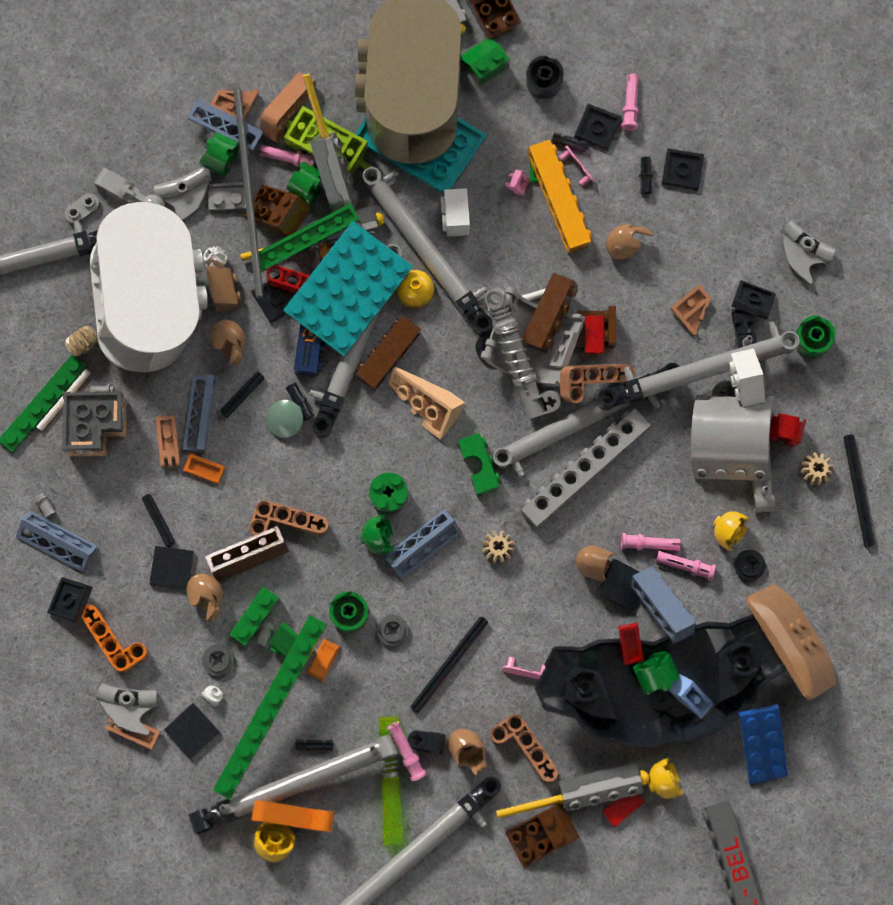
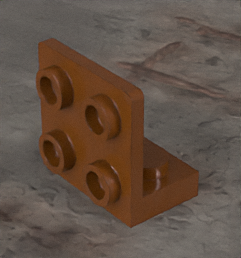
(610, 334)

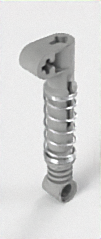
(517, 359)

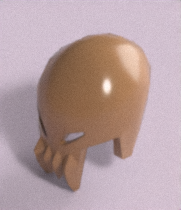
(620, 241)
(228, 339)
(593, 562)
(205, 592)
(467, 749)

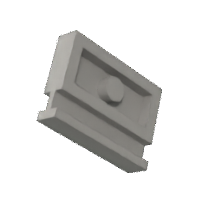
(226, 196)

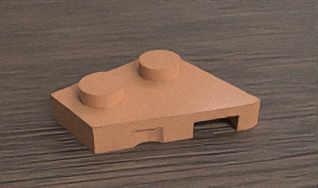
(225, 101)
(692, 308)

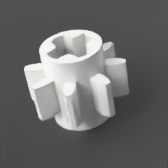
(215, 257)

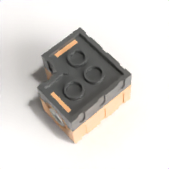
(90, 420)

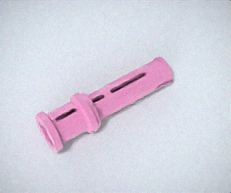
(630, 110)
(287, 156)
(639, 542)
(697, 565)
(410, 759)

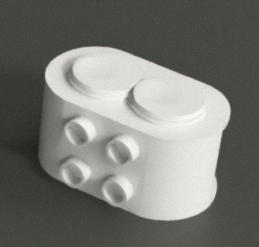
(145, 286)

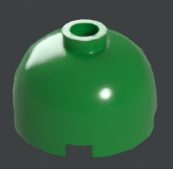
(377, 534)

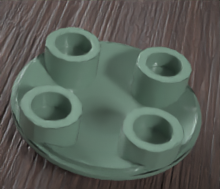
(285, 418)

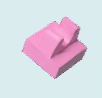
(518, 182)

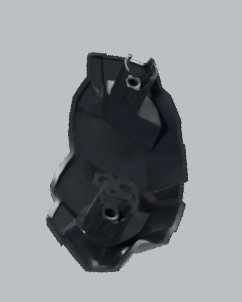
(608, 702)

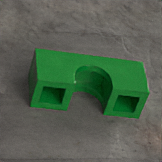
(474, 448)
(254, 616)

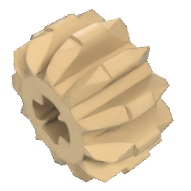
(81, 341)
(822, 474)
(498, 553)

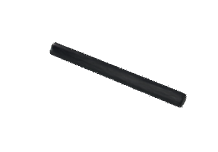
(859, 490)
(449, 664)

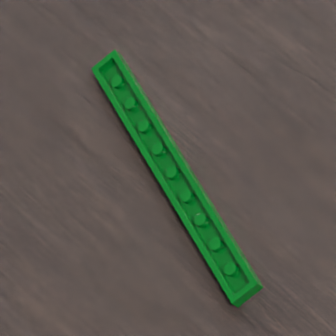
(269, 707)

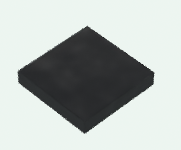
(598, 126)
(682, 169)
(753, 299)
(274, 301)
(171, 567)
(618, 585)
(70, 600)
(191, 730)

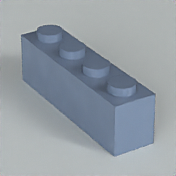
(663, 604)

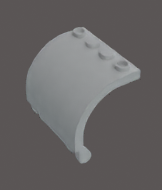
(546, 366)
(731, 439)

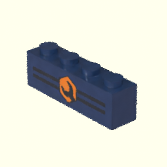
(308, 353)

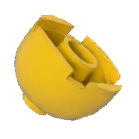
(416, 289)
(730, 528)
(665, 780)
(273, 842)

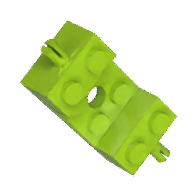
(305, 128)

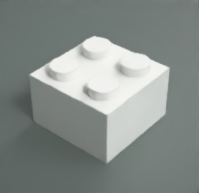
(456, 211)
(747, 377)

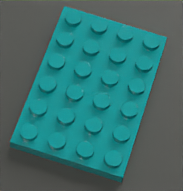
(445, 170)
(348, 288)

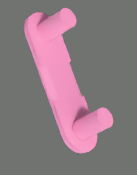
(588, 177)
(518, 671)

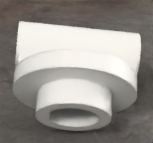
(212, 695)

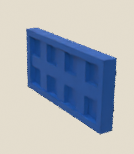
(763, 744)

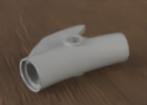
(186, 200)
(800, 256)
(127, 714)

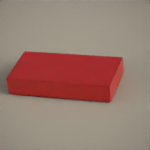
(594, 335)
(630, 643)
(622, 808)

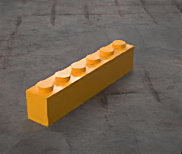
(559, 196)

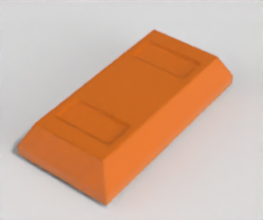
(204, 468)
(323, 660)

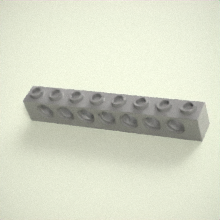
(631, 419)

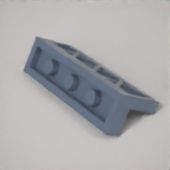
(227, 121)
(205, 413)
(56, 537)
(425, 546)

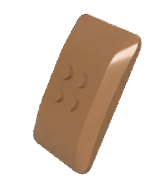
(793, 640)

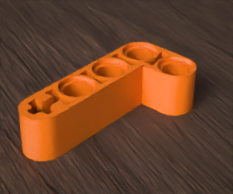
(109, 637)
(293, 816)

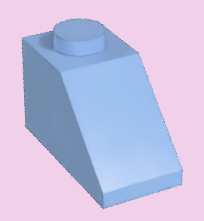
(691, 696)

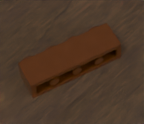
(550, 312)
(388, 353)
(247, 553)

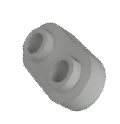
(83, 210)

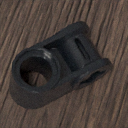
(430, 741)

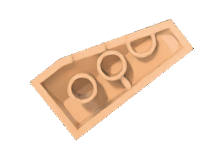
(434, 404)

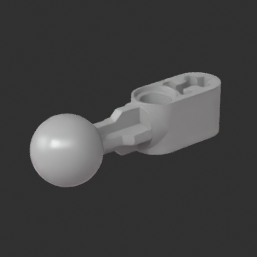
(123, 189)

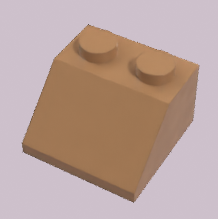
(223, 289)

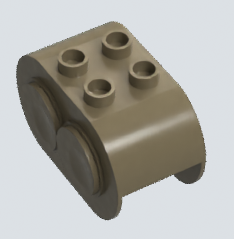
(410, 79)

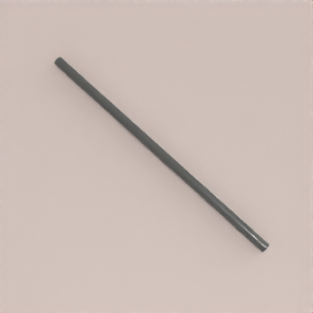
(248, 193)

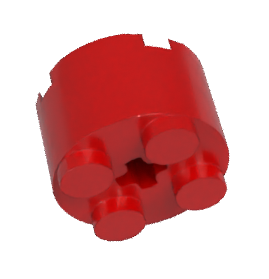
(787, 429)

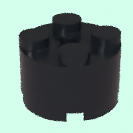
(552, 81)

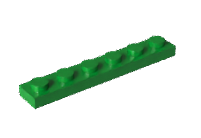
(307, 237)
(42, 403)

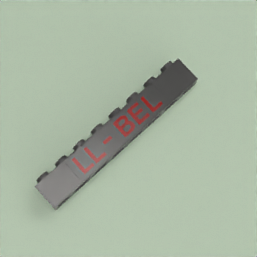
(731, 854)

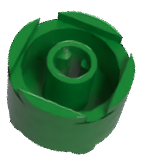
(219, 154)
(305, 183)
(818, 327)
(378, 495)
(345, 622)
(656, 672)

